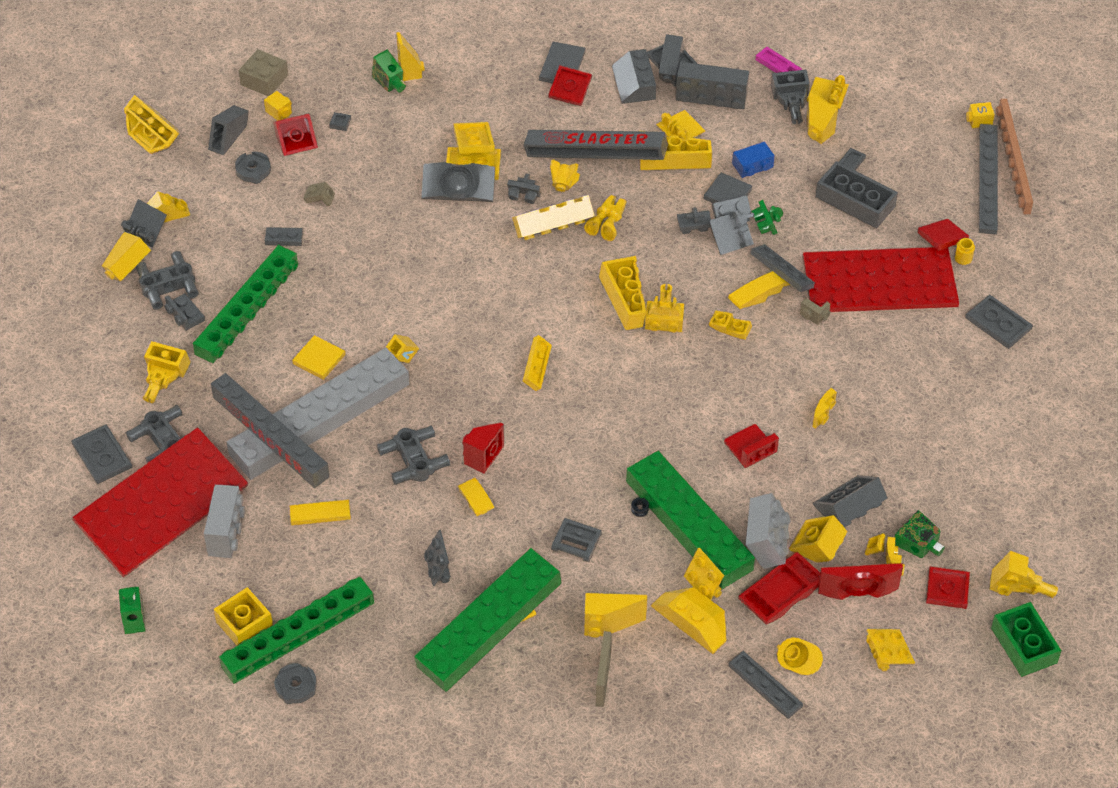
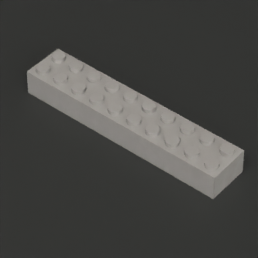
(325, 409)

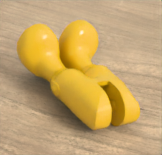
(609, 210)

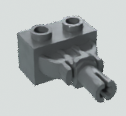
(791, 91)

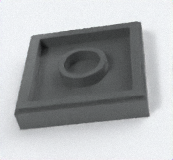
(726, 188)

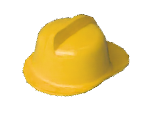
(799, 656)

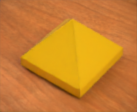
(875, 545)

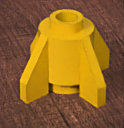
(563, 175)

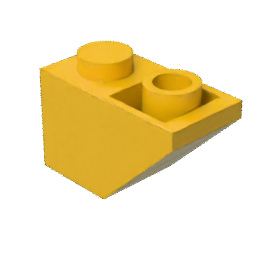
(169, 205)

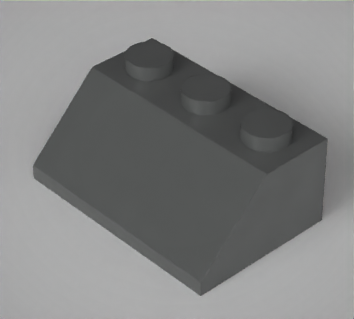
(634, 77)
(852, 499)

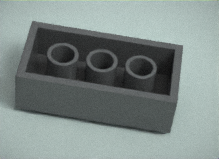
(712, 85)
(856, 194)

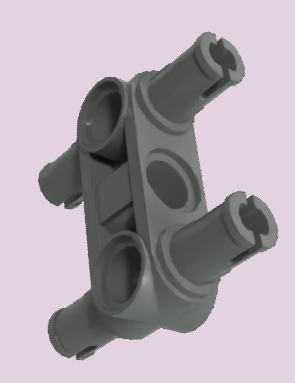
(166, 280)
(158, 428)
(409, 446)

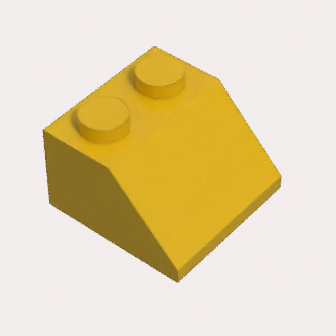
(819, 539)

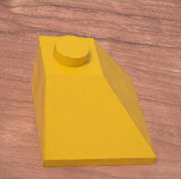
(820, 118)

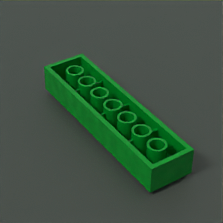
(689, 516)
(488, 619)

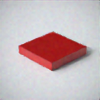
(570, 85)
(942, 234)
(948, 587)

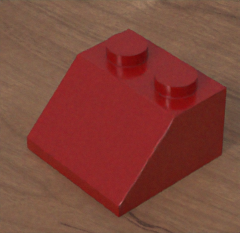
(295, 134)
(483, 446)

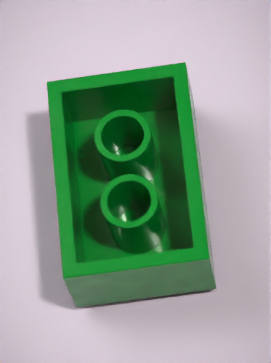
(1026, 639)

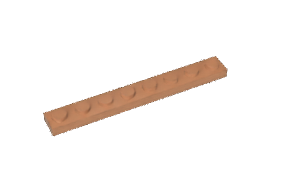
(1015, 158)

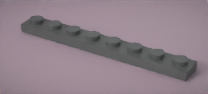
(988, 179)

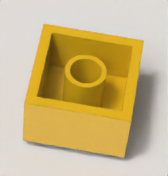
(242, 616)

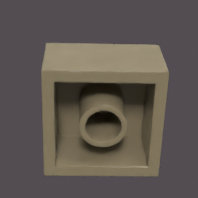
(263, 72)

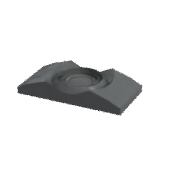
(458, 182)

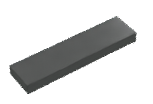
(782, 268)
(765, 684)

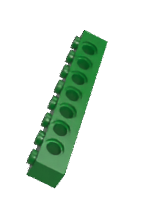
(245, 304)
(292, 638)

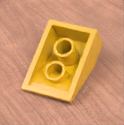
(612, 612)

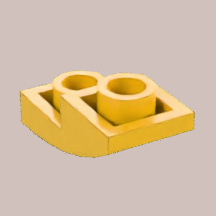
(725, 323)
(825, 404)
(476, 496)
(891, 553)

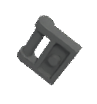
(578, 534)

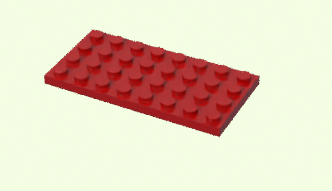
(881, 279)
(157, 502)

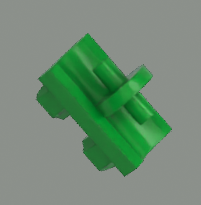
(773, 215)

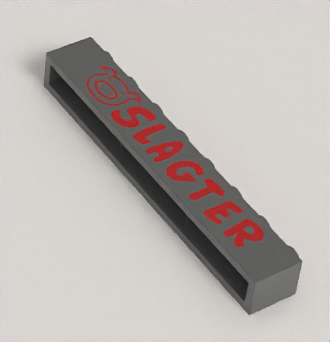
(596, 144)
(270, 430)

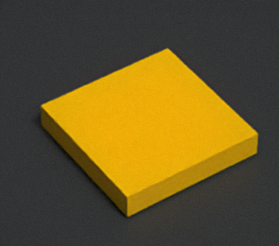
(318, 357)

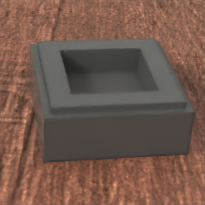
(340, 121)

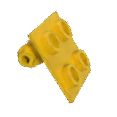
(830, 91)
(680, 124)
(704, 575)
(888, 647)

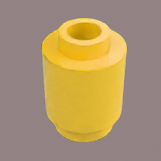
(964, 251)

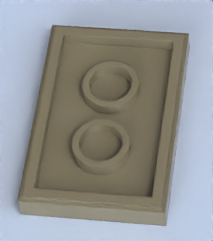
(603, 671)

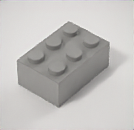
(224, 521)
(767, 531)

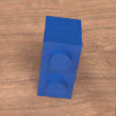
(753, 159)

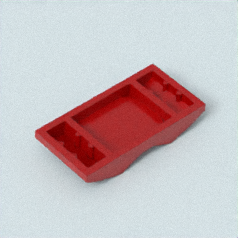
(860, 580)
(781, 589)

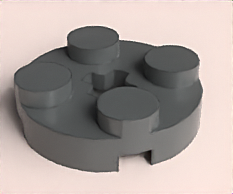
(256, 174)
(300, 693)

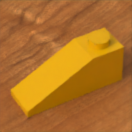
(408, 59)

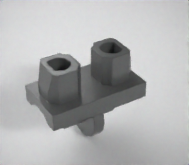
(524, 186)
(693, 221)

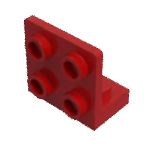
(752, 445)

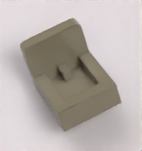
(318, 192)
(813, 312)

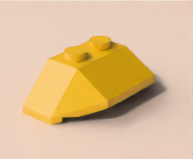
(148, 126)
(695, 616)

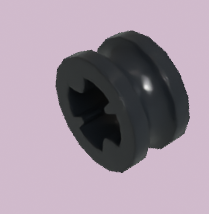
(640, 512)

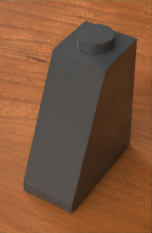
(671, 58)
(227, 128)

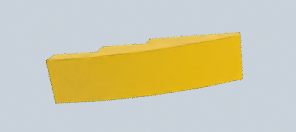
(758, 290)

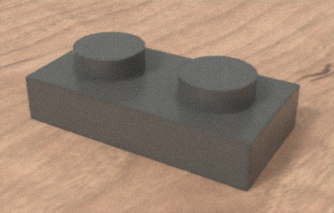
(283, 236)

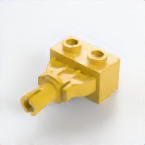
(664, 314)
(163, 367)
(1015, 576)

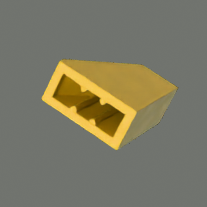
(125, 256)

